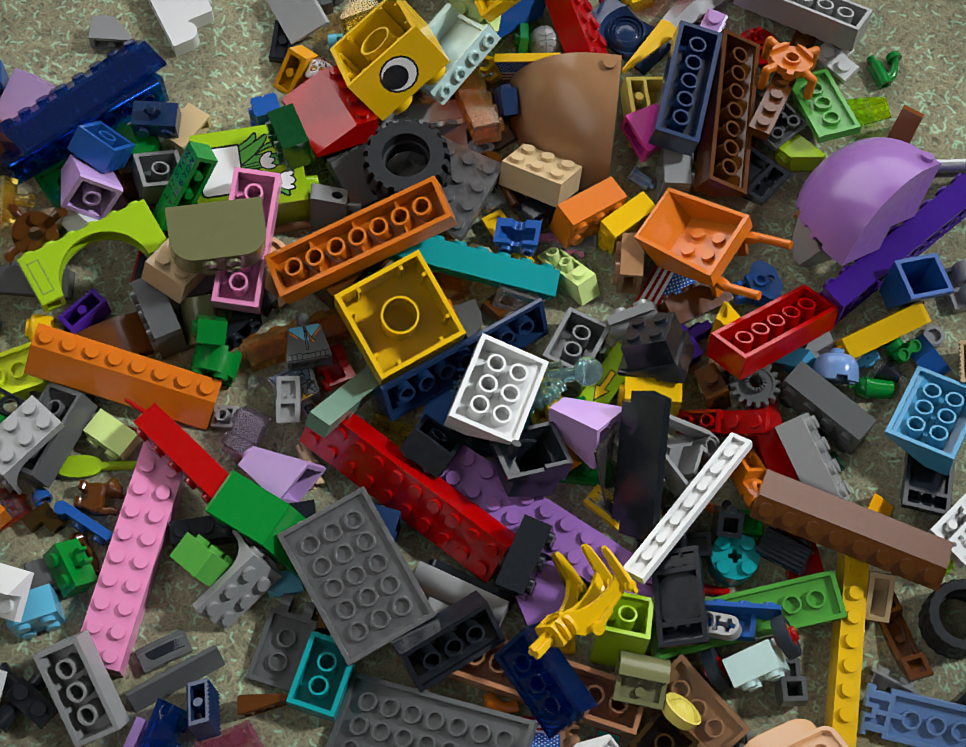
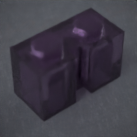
(247, 431)

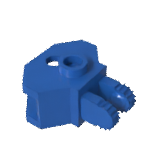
(760, 279)

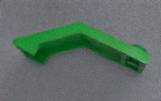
(254, 514)

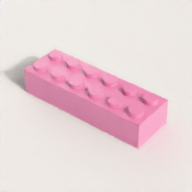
(245, 288)

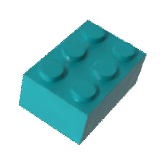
(320, 679)

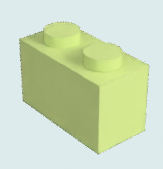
(111, 436)

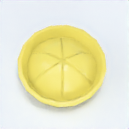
(680, 712)

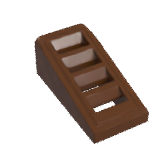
(254, 704)

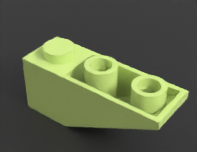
(574, 277)

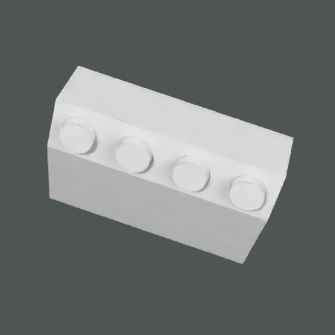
(496, 391)

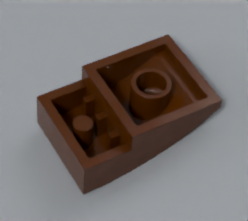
(121, 332)

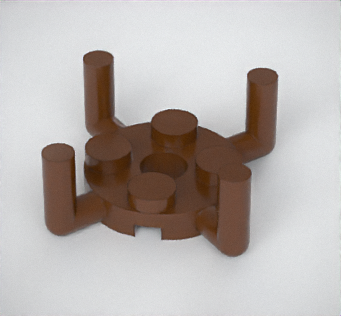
(25, 222)

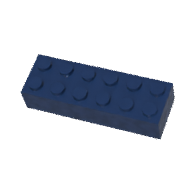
(685, 88)

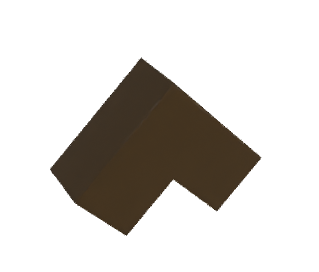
(43, 516)

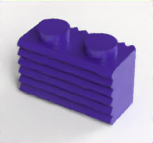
(85, 312)

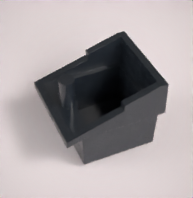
(656, 348)
(533, 462)

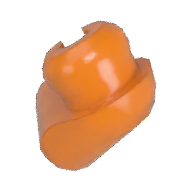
(492, 702)

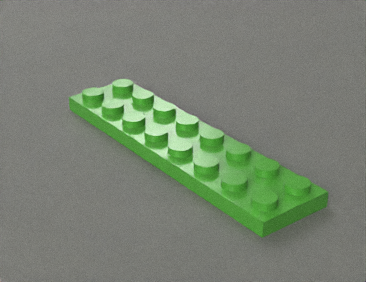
(803, 601)

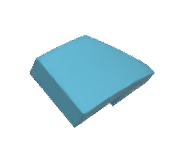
(286, 584)

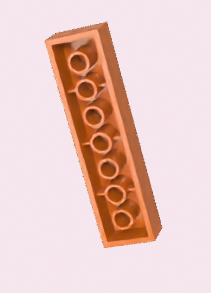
(360, 240)

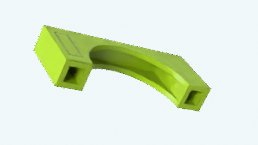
(46, 265)

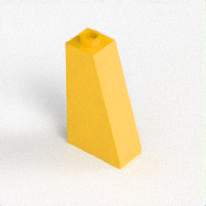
(884, 329)

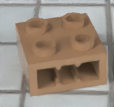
(628, 264)

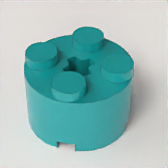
(722, 566)

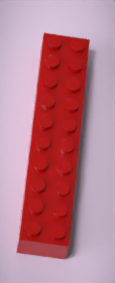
(424, 501)

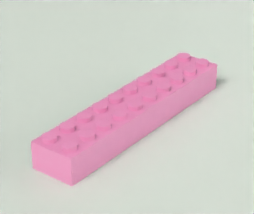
(133, 559)

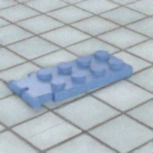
(913, 718)

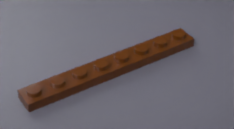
(776, 96)

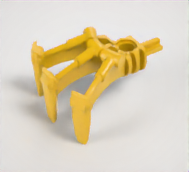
(594, 607)

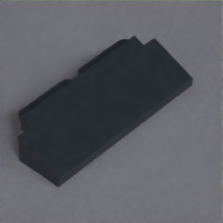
(641, 463)

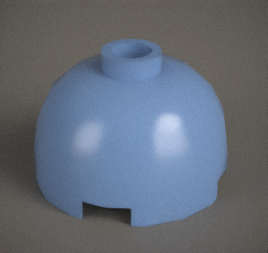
(837, 367)

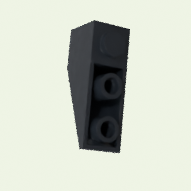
(247, 323)

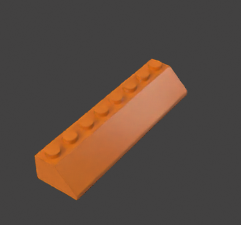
(121, 375)

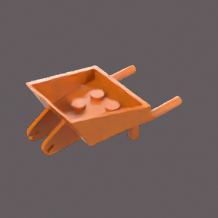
(700, 240)

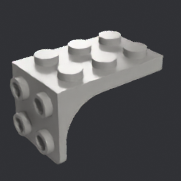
(22, 436)
(240, 585)

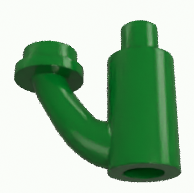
(878, 73)

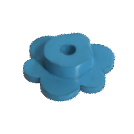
(868, 359)

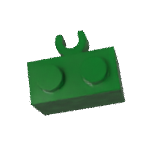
(70, 567)

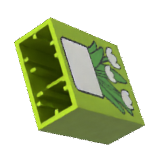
(252, 150)

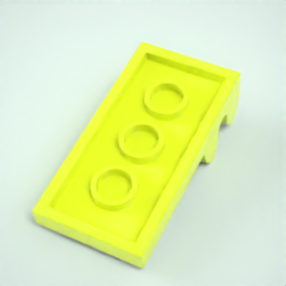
(12, 373)

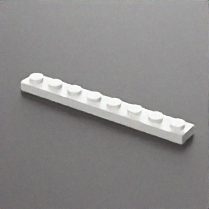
(687, 507)

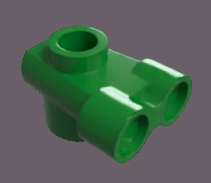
(901, 351)

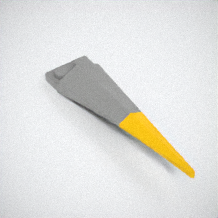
(686, 10)

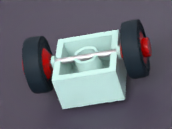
(755, 664)

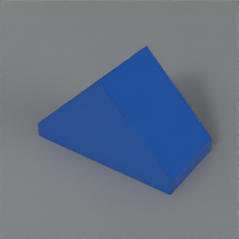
(929, 357)

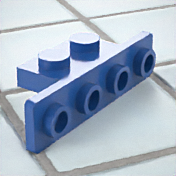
(746, 613)

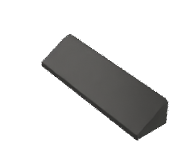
(175, 678)

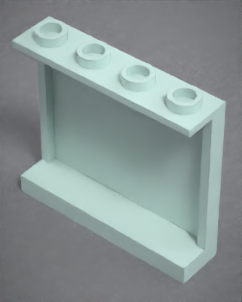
(464, 45)

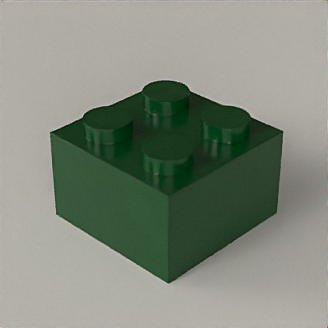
(288, 137)

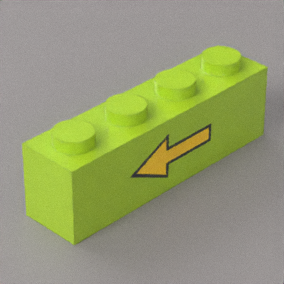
(608, 387)

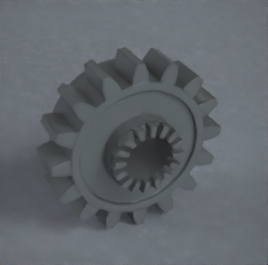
(755, 397)

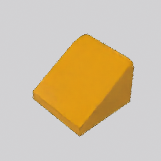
(880, 505)

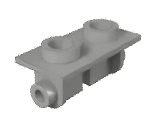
(883, 678)

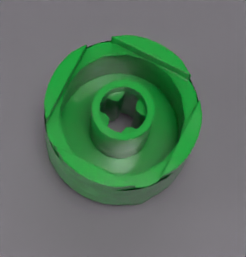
(216, 362)

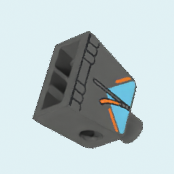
(307, 345)

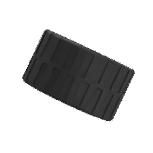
(930, 623)

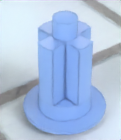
(640, 178)

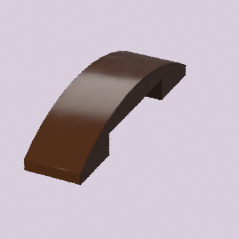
(902, 645)

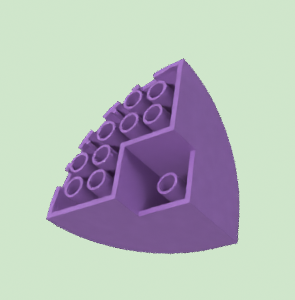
(863, 193)

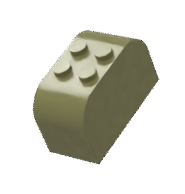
(217, 235)

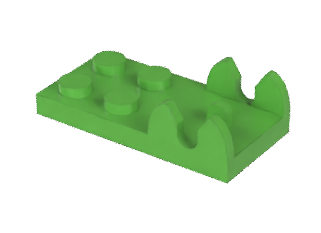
(827, 110)

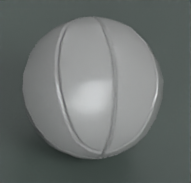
(544, 40)

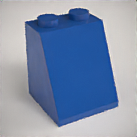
(915, 280)

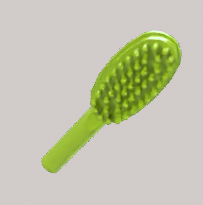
(86, 466)

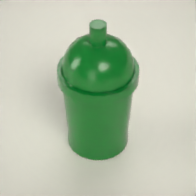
(873, 388)

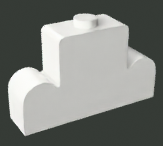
(180, 21)

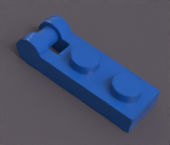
(83, 522)

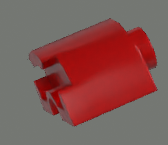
(338, 373)

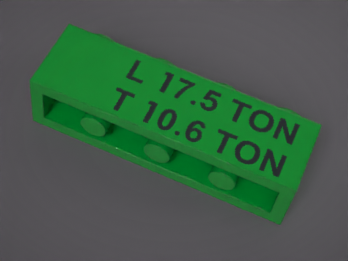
(186, 180)

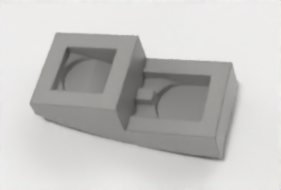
(288, 399)

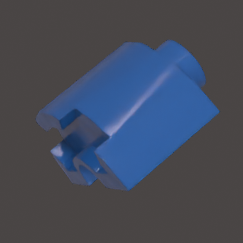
(517, 236)

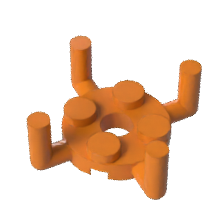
(790, 63)

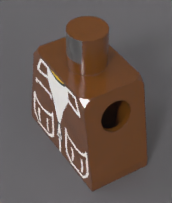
(711, 386)

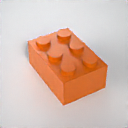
(583, 213)

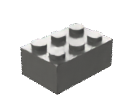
(158, 319)
(576, 338)

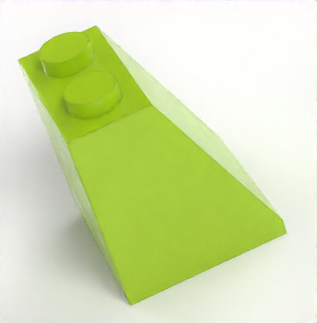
(625, 630)

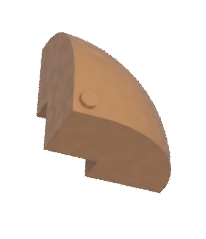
(570, 109)

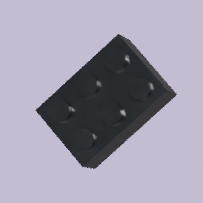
(526, 558)

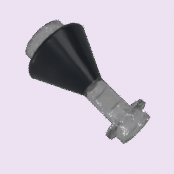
(887, 370)

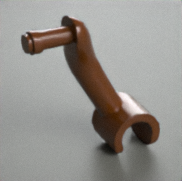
(83, 539)

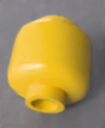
(32, 323)

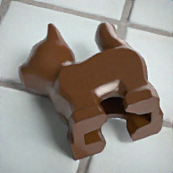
(96, 497)

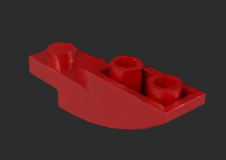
(722, 422)

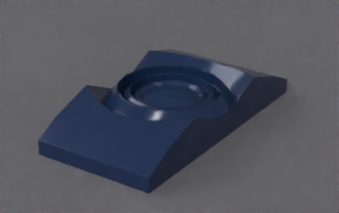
(626, 33)

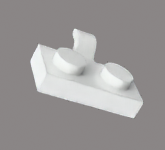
(837, 61)

